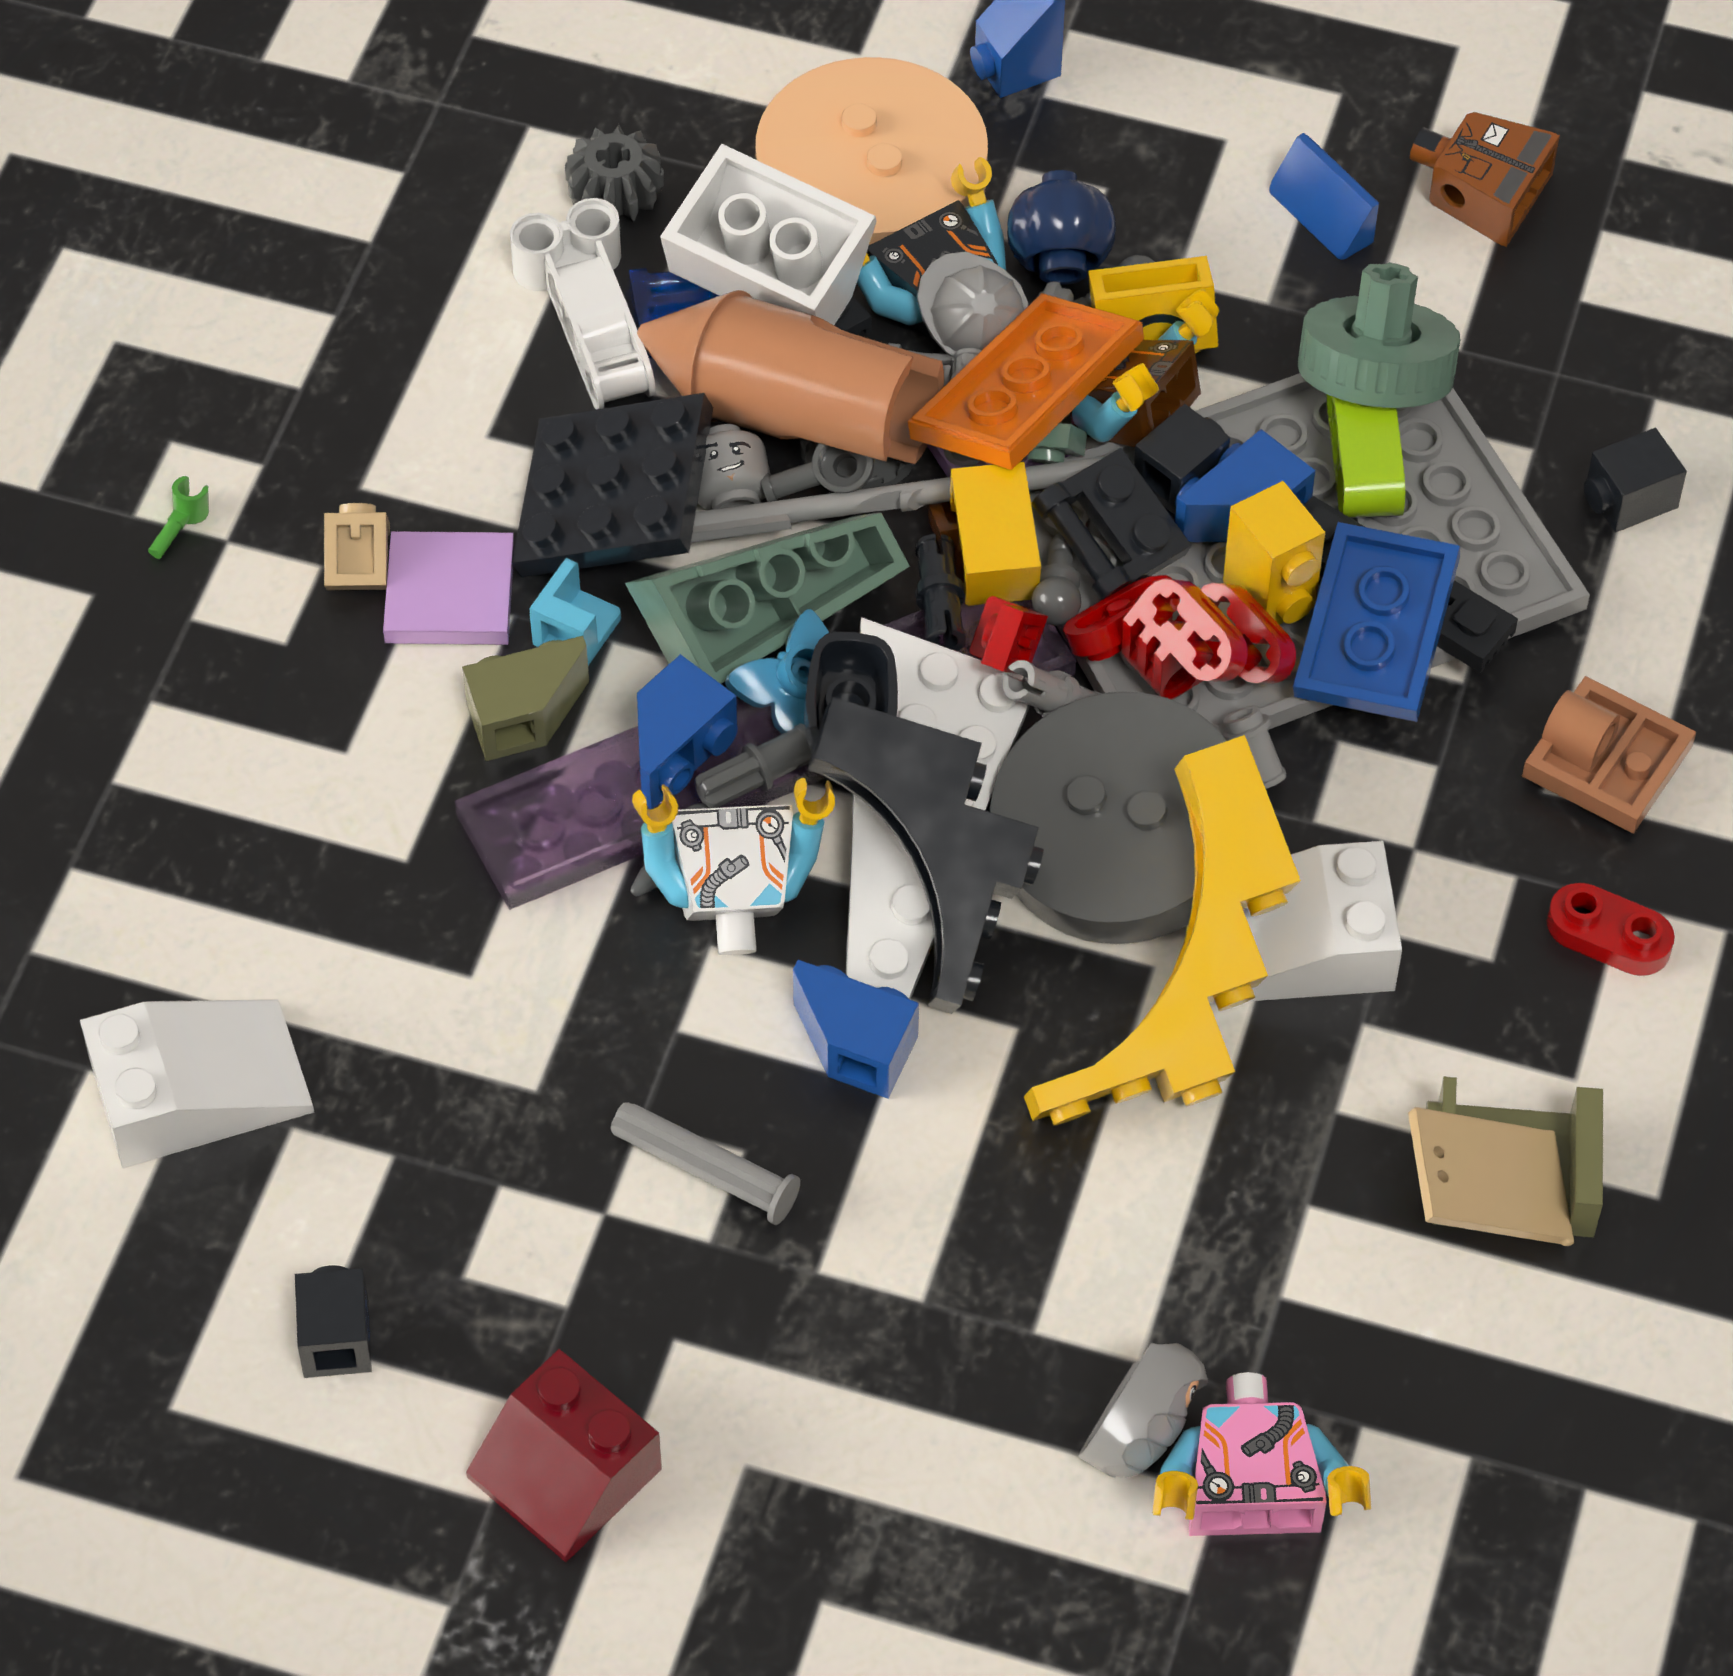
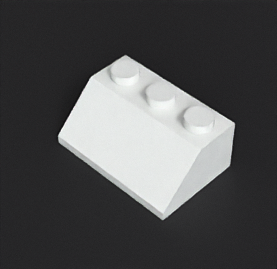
(768, 237)

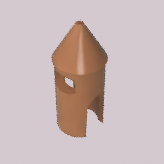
(795, 375)

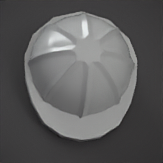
(967, 301)

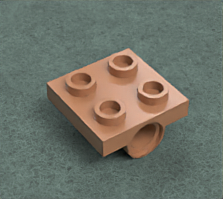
(1608, 753)

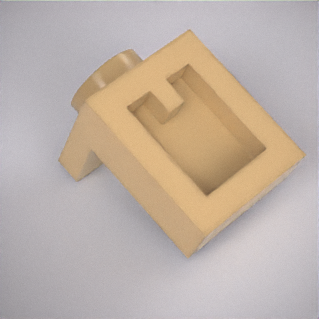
(356, 548)

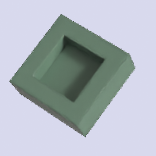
(1061, 441)

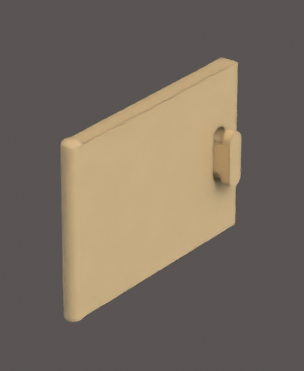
(1490, 1176)

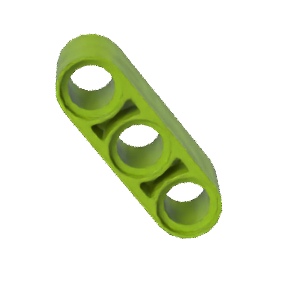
(1366, 459)

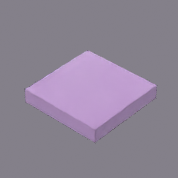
(449, 588)

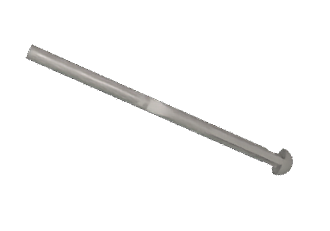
(907, 496)

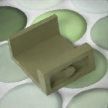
(1578, 1143)

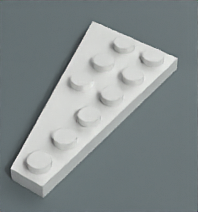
(887, 902)

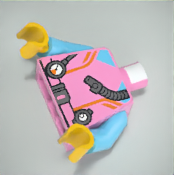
(1256, 1468)

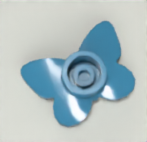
(781, 680)

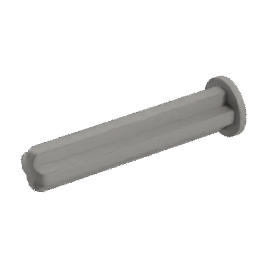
(707, 1161)

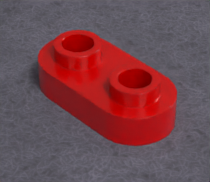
(1099, 628)
(1609, 929)

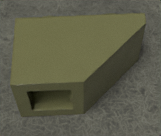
(524, 695)

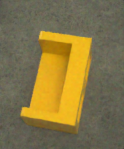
(995, 532)

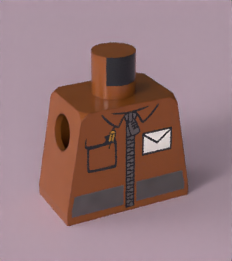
(1487, 172)

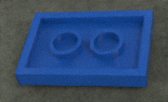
(1377, 621)

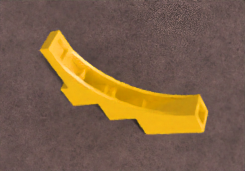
(1237, 865)

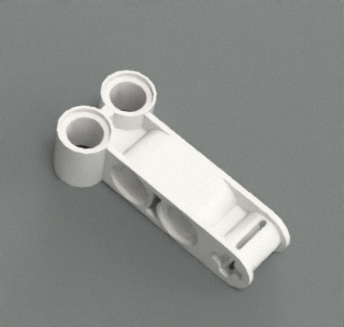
(577, 267)

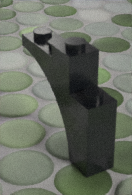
(961, 853)

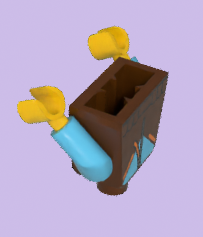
(1149, 381)

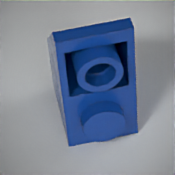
(1241, 472)
(680, 725)
(854, 1027)

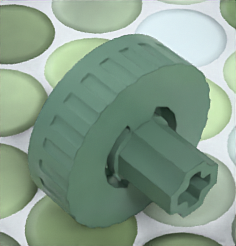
(1380, 344)

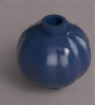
(1061, 228)

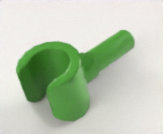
(185, 511)

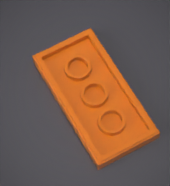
(1026, 381)

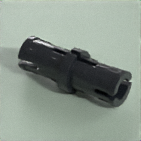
(940, 592)

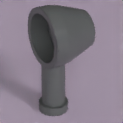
(819, 472)

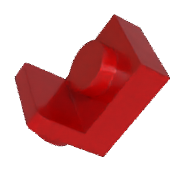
(1007, 634)

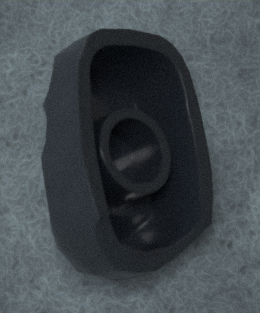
(851, 669)

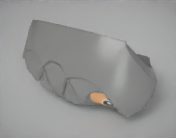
(1145, 1411)

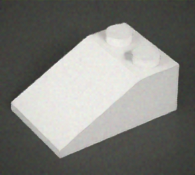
(1334, 930)
(193, 1073)

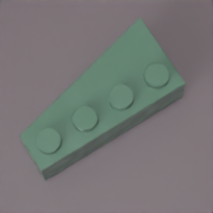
(749, 599)

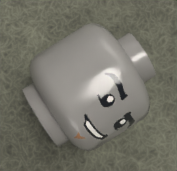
(732, 468)

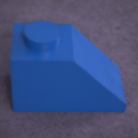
(1019, 44)

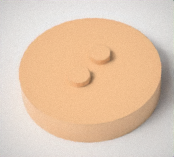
(875, 137)

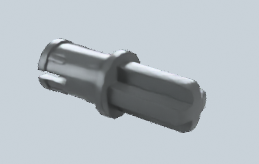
(754, 768)

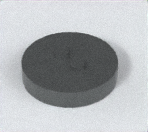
(1107, 814)

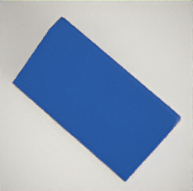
(1325, 198)

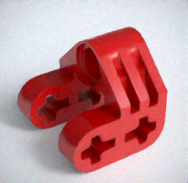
(1202, 639)

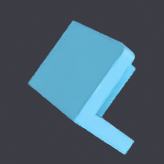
(568, 612)

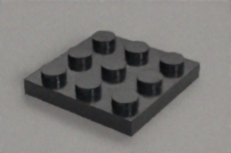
(613, 485)

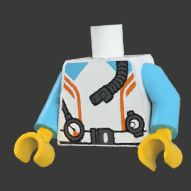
(732, 859)

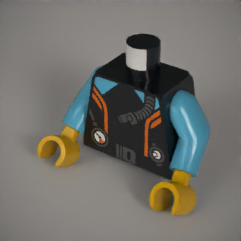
(898, 261)

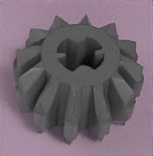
(616, 170)

